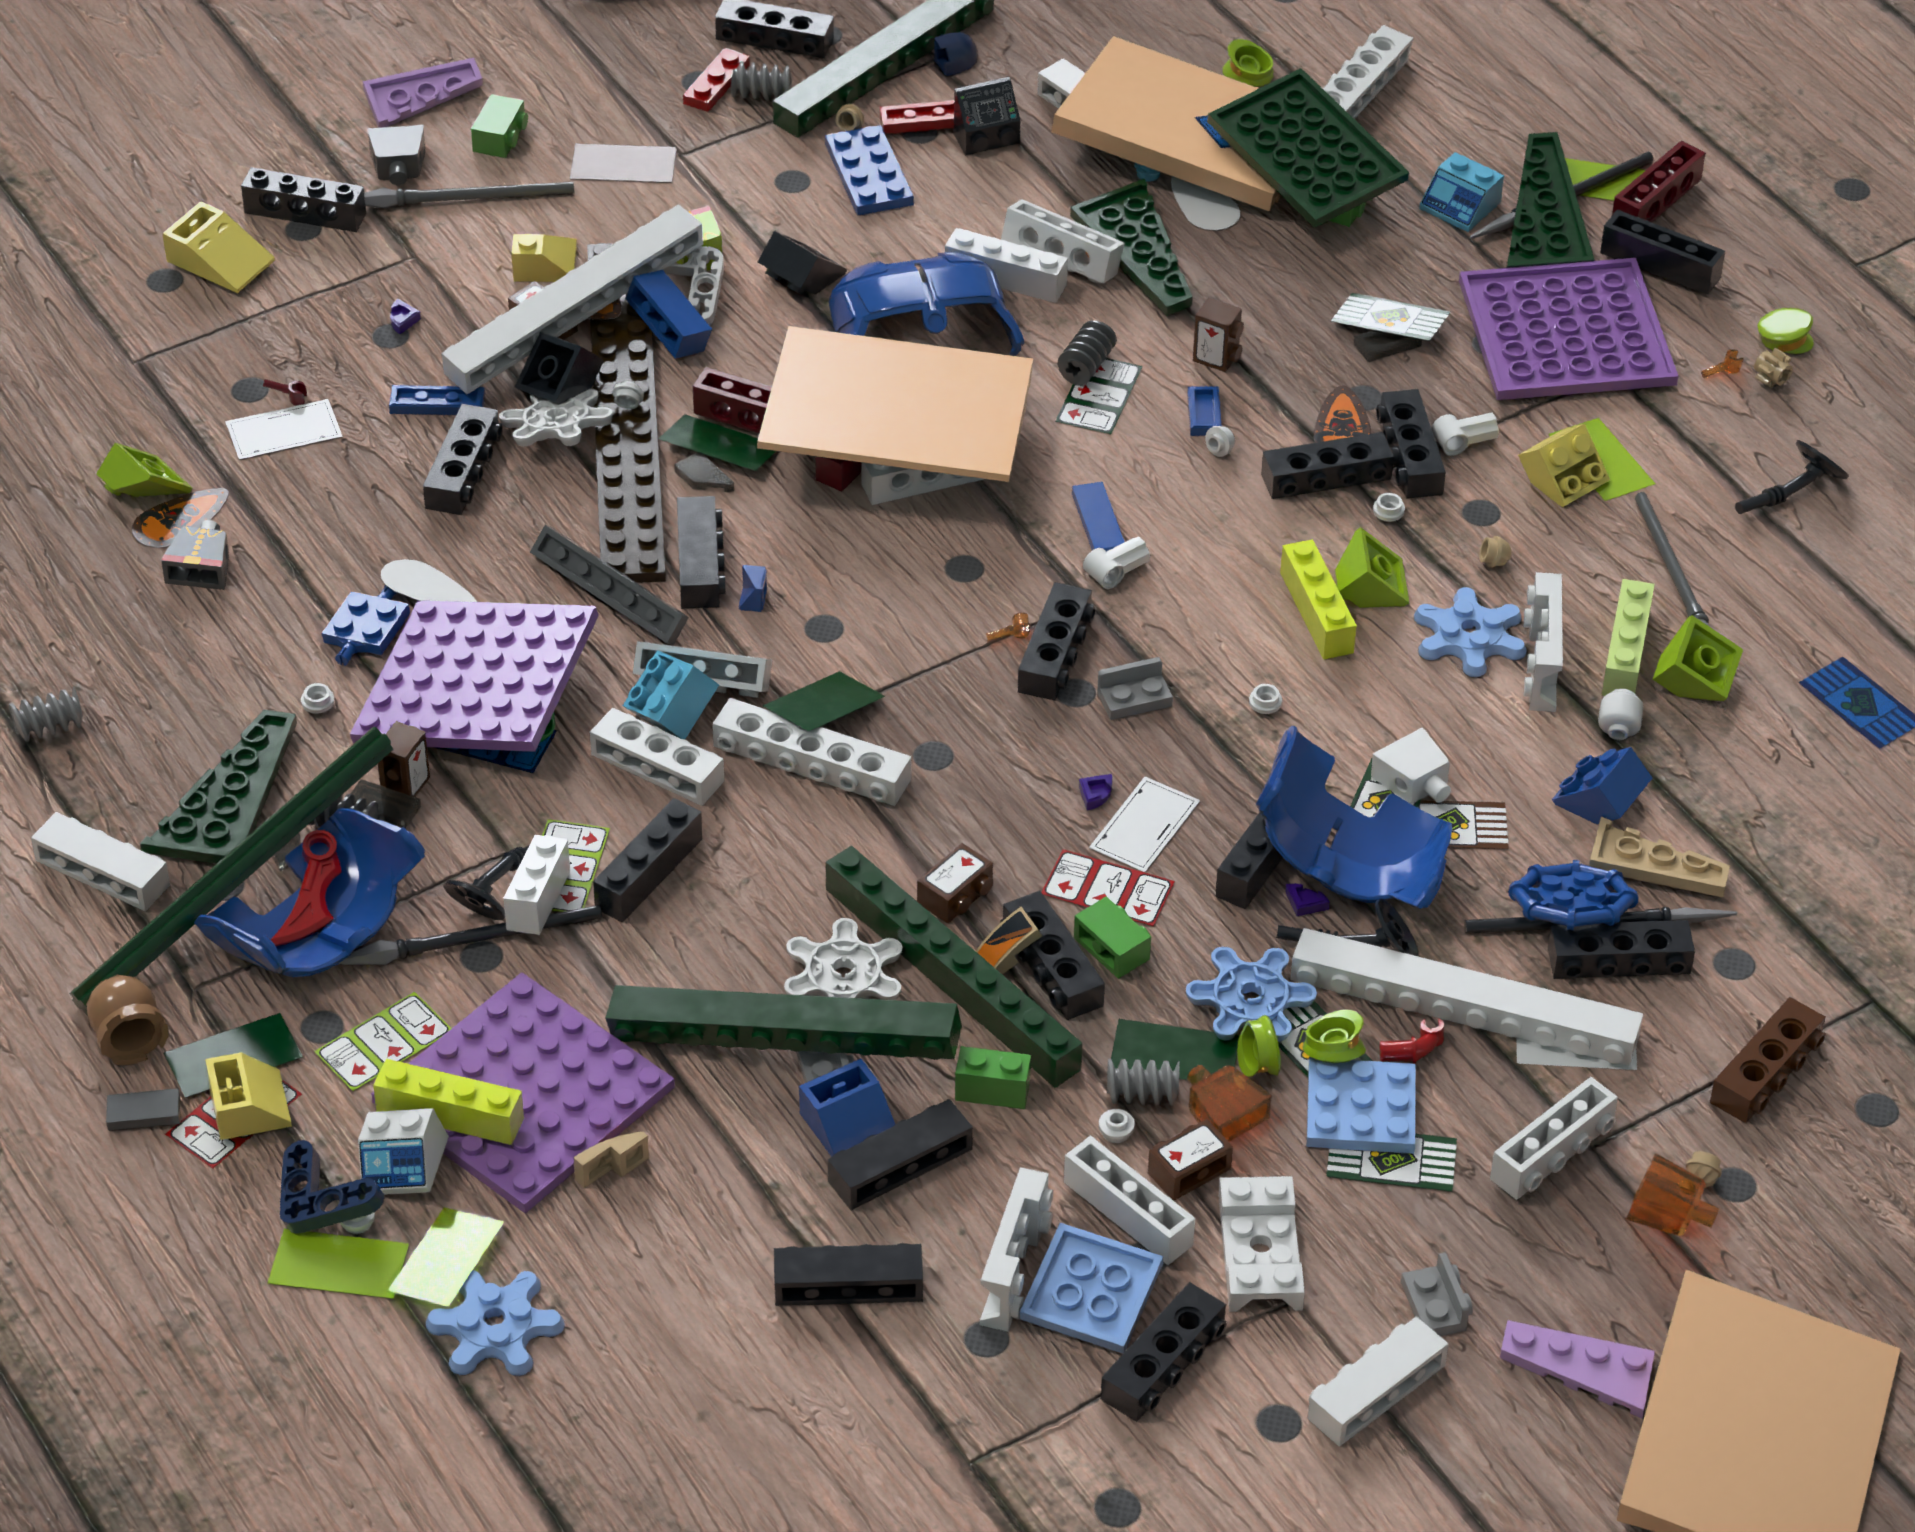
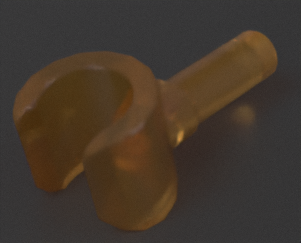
(1729, 365)
(1020, 628)

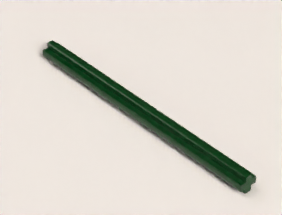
(239, 863)

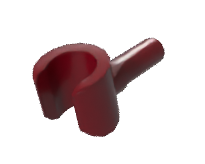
(295, 389)

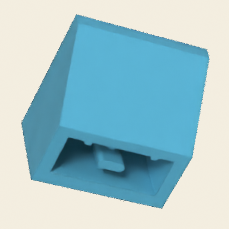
(671, 694)

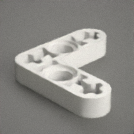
(697, 268)

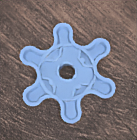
(1472, 647)
(1243, 977)
(499, 1341)

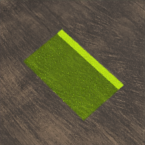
(445, 1256)

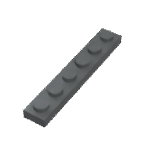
(609, 585)

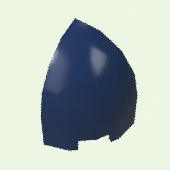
(955, 53)

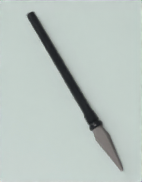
(1507, 220)
(1665, 914)
(385, 951)

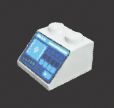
(402, 1149)

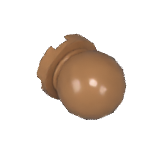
(126, 1019)

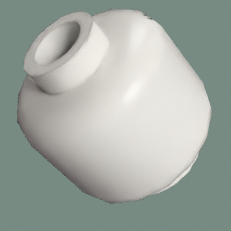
(1620, 713)

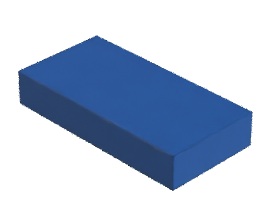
(1203, 409)

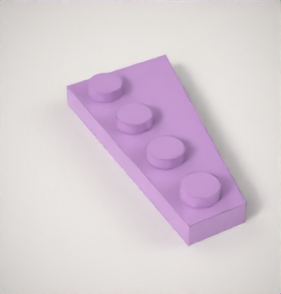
(412, 92)
(1602, 1367)

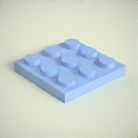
(1361, 1106)
(1091, 1288)

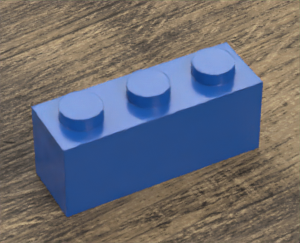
(668, 313)

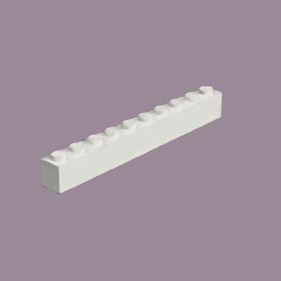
(571, 298)
(1466, 997)

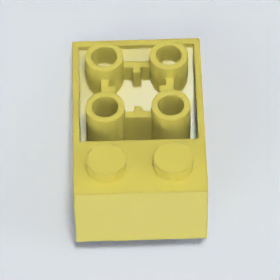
(215, 248)

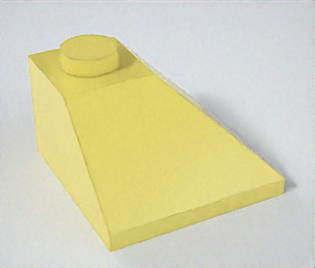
(542, 257)

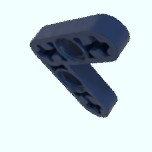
(306, 1208)

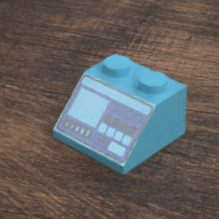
(1463, 192)

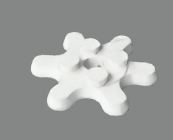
(557, 421)
(846, 951)

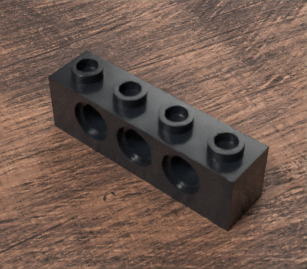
(775, 27)
(303, 199)
(1412, 443)
(462, 459)
(1327, 465)
(1056, 641)
(1621, 949)
(1058, 960)
(1163, 1352)

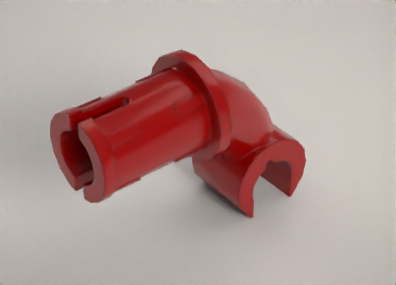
(1413, 1049)

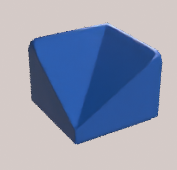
(754, 588)

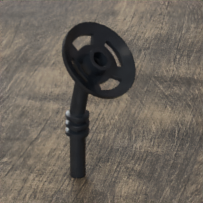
(1817, 466)
(478, 893)
(1392, 931)

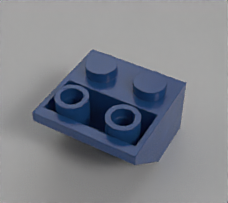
(1603, 785)
(845, 1106)

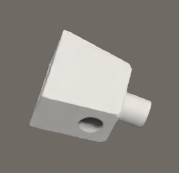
(1413, 768)

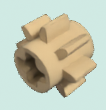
(1773, 368)

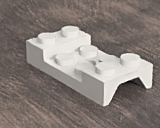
(1545, 629)
(1260, 1213)
(1021, 1226)

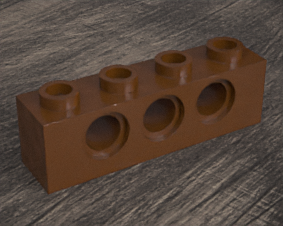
(1768, 1060)

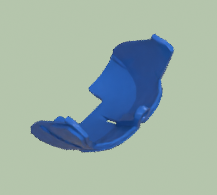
(897, 288)
(1370, 858)
(360, 899)

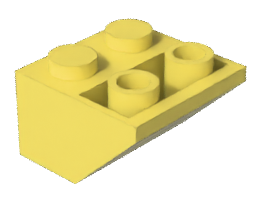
(1565, 465)
(246, 1096)

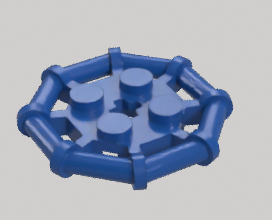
(1573, 894)

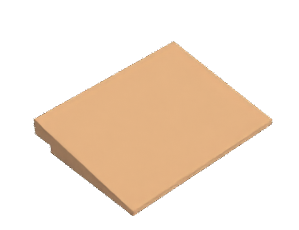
(1145, 112)
(897, 404)
(1757, 1419)

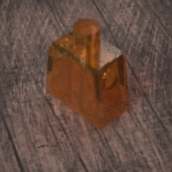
(1227, 1100)
(1670, 1199)

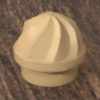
(849, 118)
(1495, 551)
(1705, 1167)

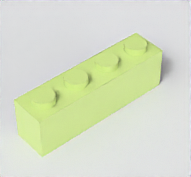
(1628, 636)

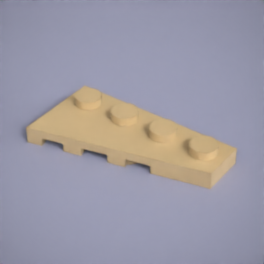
(1656, 862)

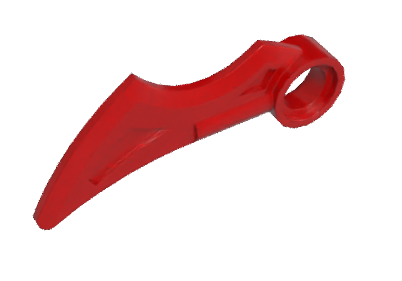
(310, 909)

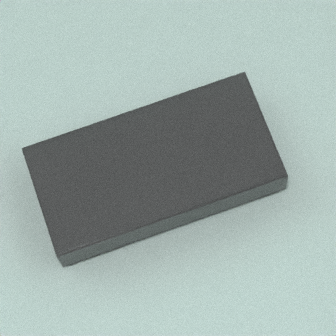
(143, 1109)

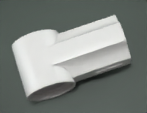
(1457, 434)
(1111, 565)

